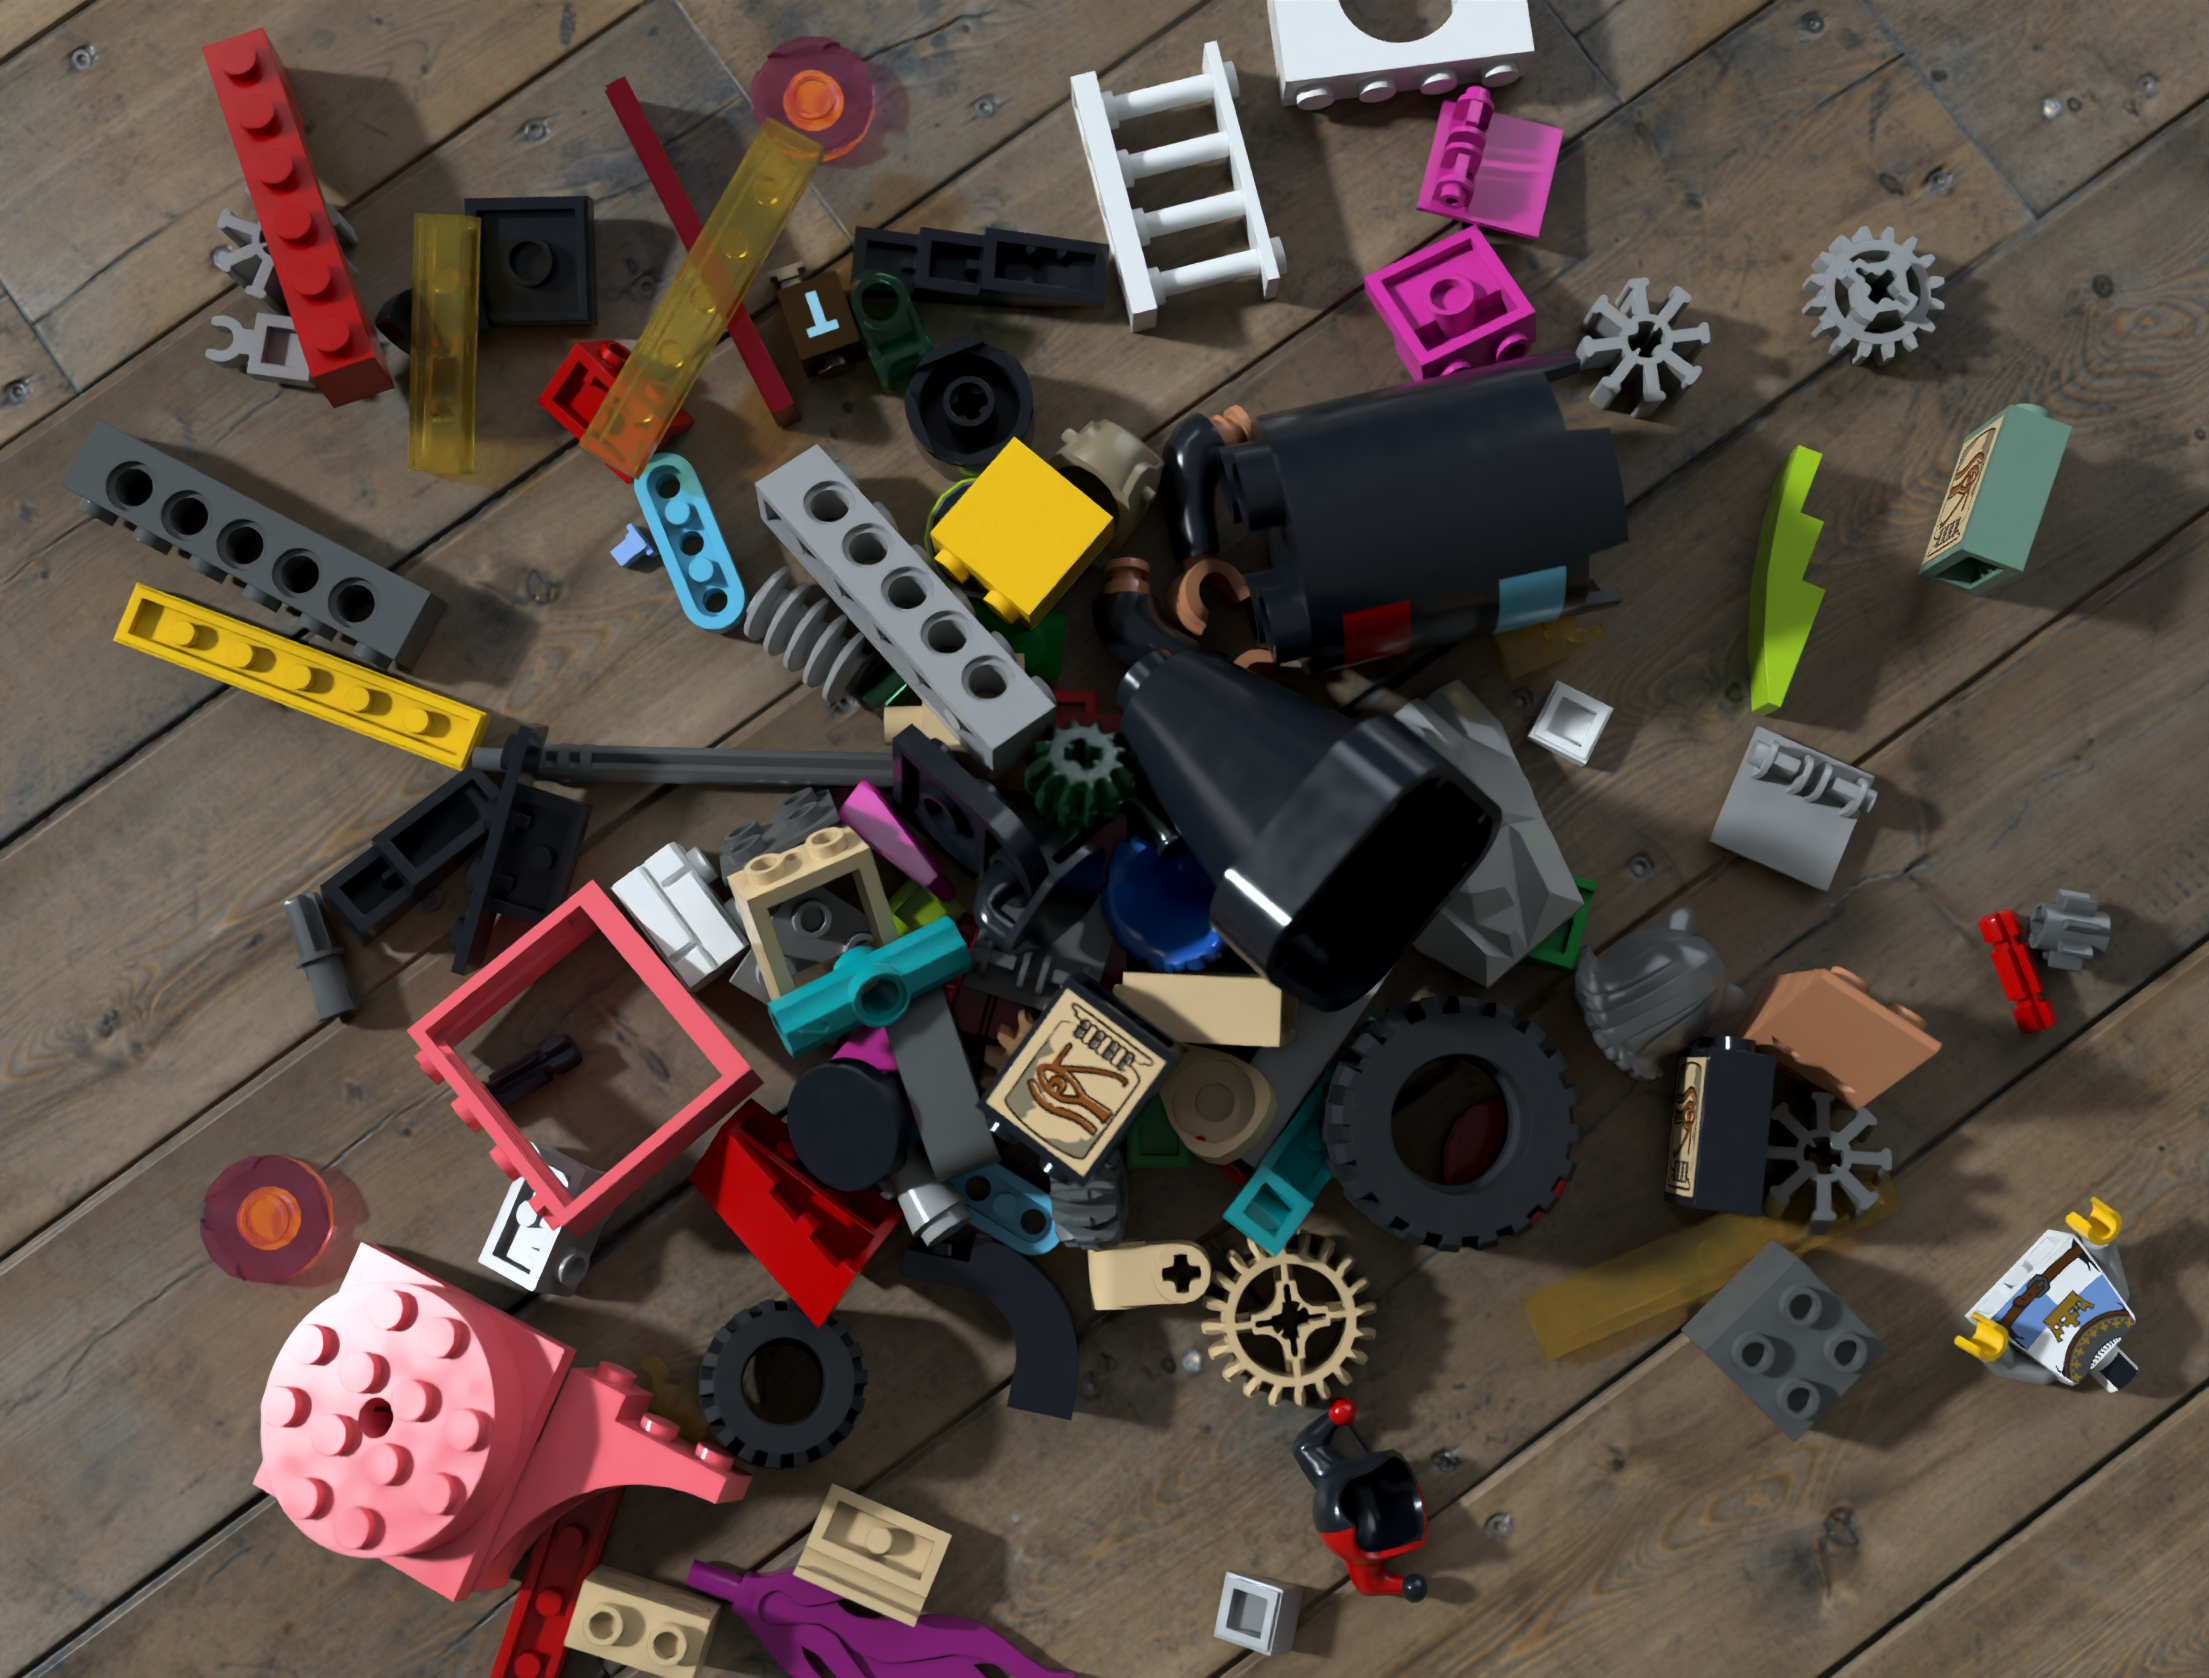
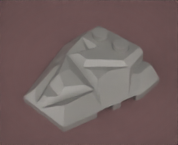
(1523, 883)

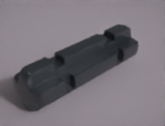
(533, 1070)

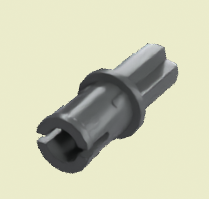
(320, 956)

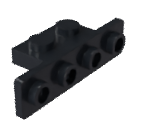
(527, 852)

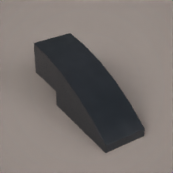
(411, 856)

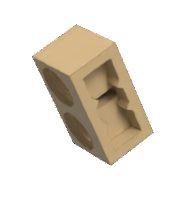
(643, 1623)

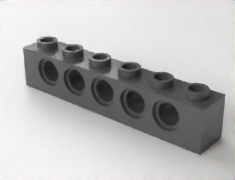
(117, 464)

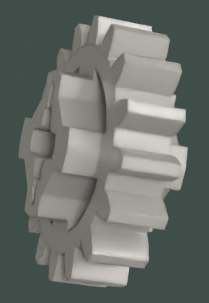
(1902, 299)

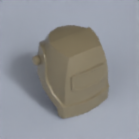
(1114, 473)

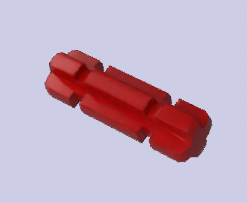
(2018, 971)

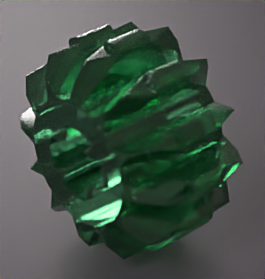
(1080, 773)

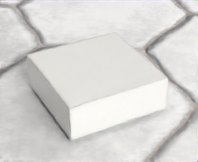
(1569, 723)

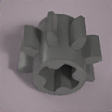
(2069, 930)

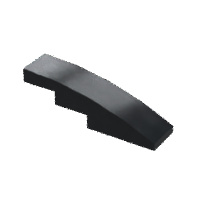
(985, 269)

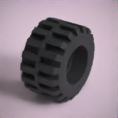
(794, 1443)

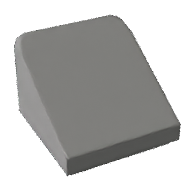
(1258, 1613)

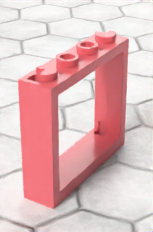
(509, 976)

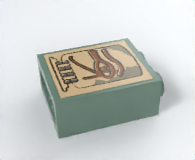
(1995, 499)

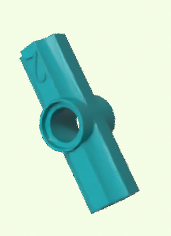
(837, 999)

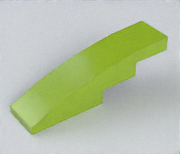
(1779, 600)

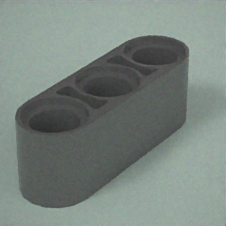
(942, 1087)

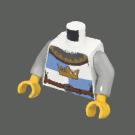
(2059, 1309)

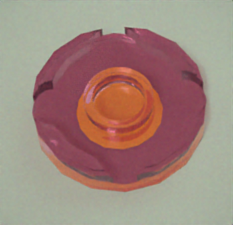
(815, 92)
(267, 1218)

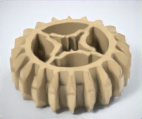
(1319, 1314)

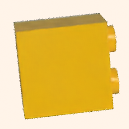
(1021, 535)

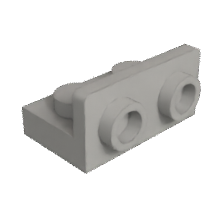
(527, 1248)

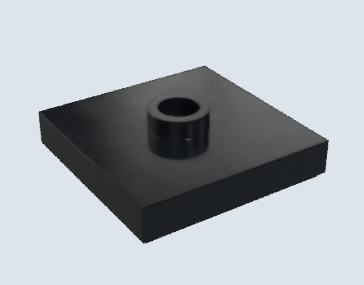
(537, 260)

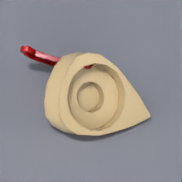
(1218, 1107)

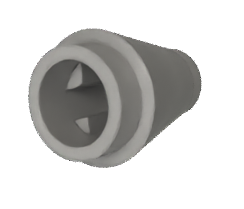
(929, 1207)

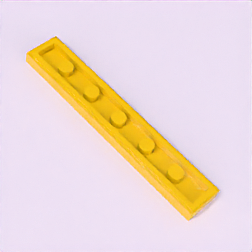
(302, 677)

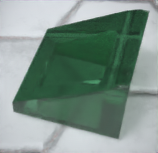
(884, 689)

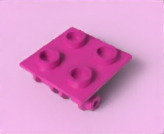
(1489, 167)

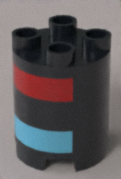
(1424, 514)

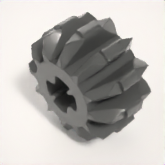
(1096, 1213)

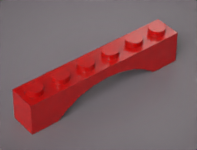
(294, 218)

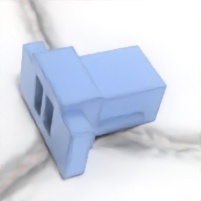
(633, 547)

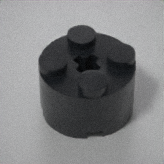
(962, 375)

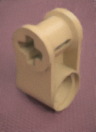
(1135, 1276)

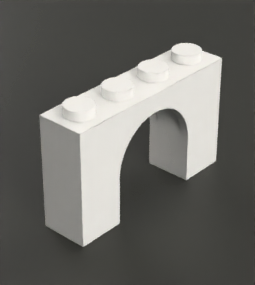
(1329, 59)

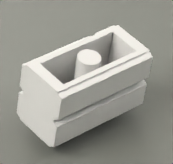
(685, 914)

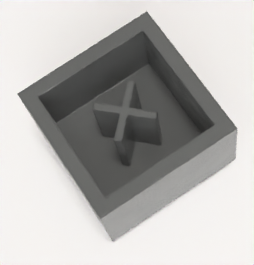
(1784, 1339)

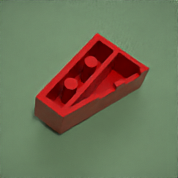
(794, 1224)

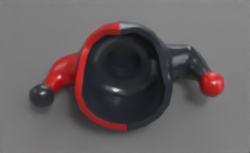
(1364, 1506)

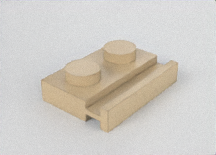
(872, 1555)

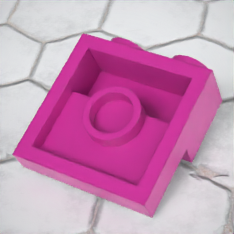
(1453, 307)

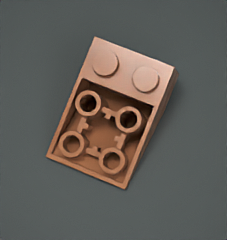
(1835, 1035)

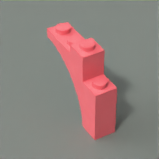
(596, 1444)

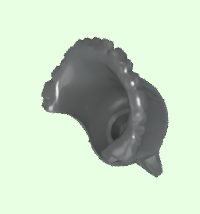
(1653, 994)

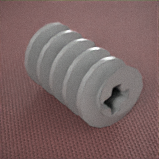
(808, 638)

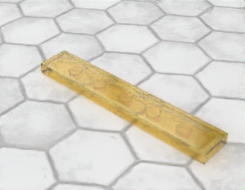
(702, 298)
(1677, 1270)

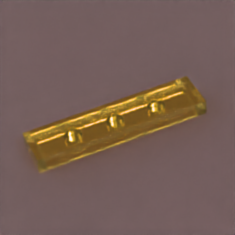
(444, 343)

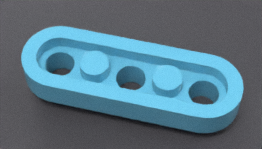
(673, 523)
(1003, 1208)

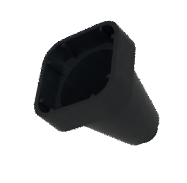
(1311, 826)

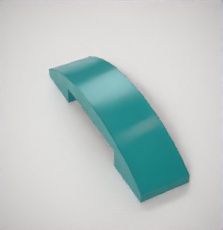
(1286, 1177)

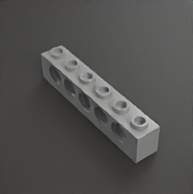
(993, 730)

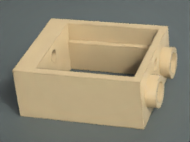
(781, 876)
(1213, 1006)

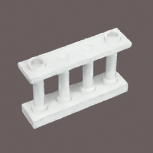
(1132, 229)

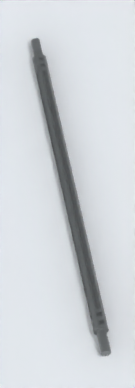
(711, 766)

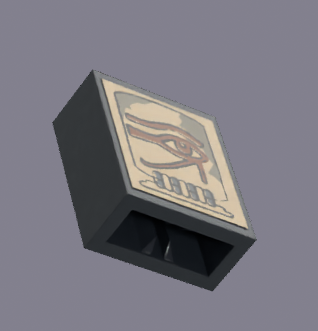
(1080, 1080)
(1720, 1126)

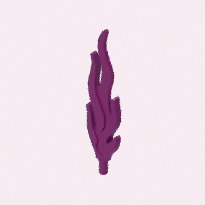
(801, 1616)

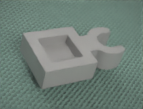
(270, 349)

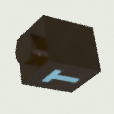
(822, 326)

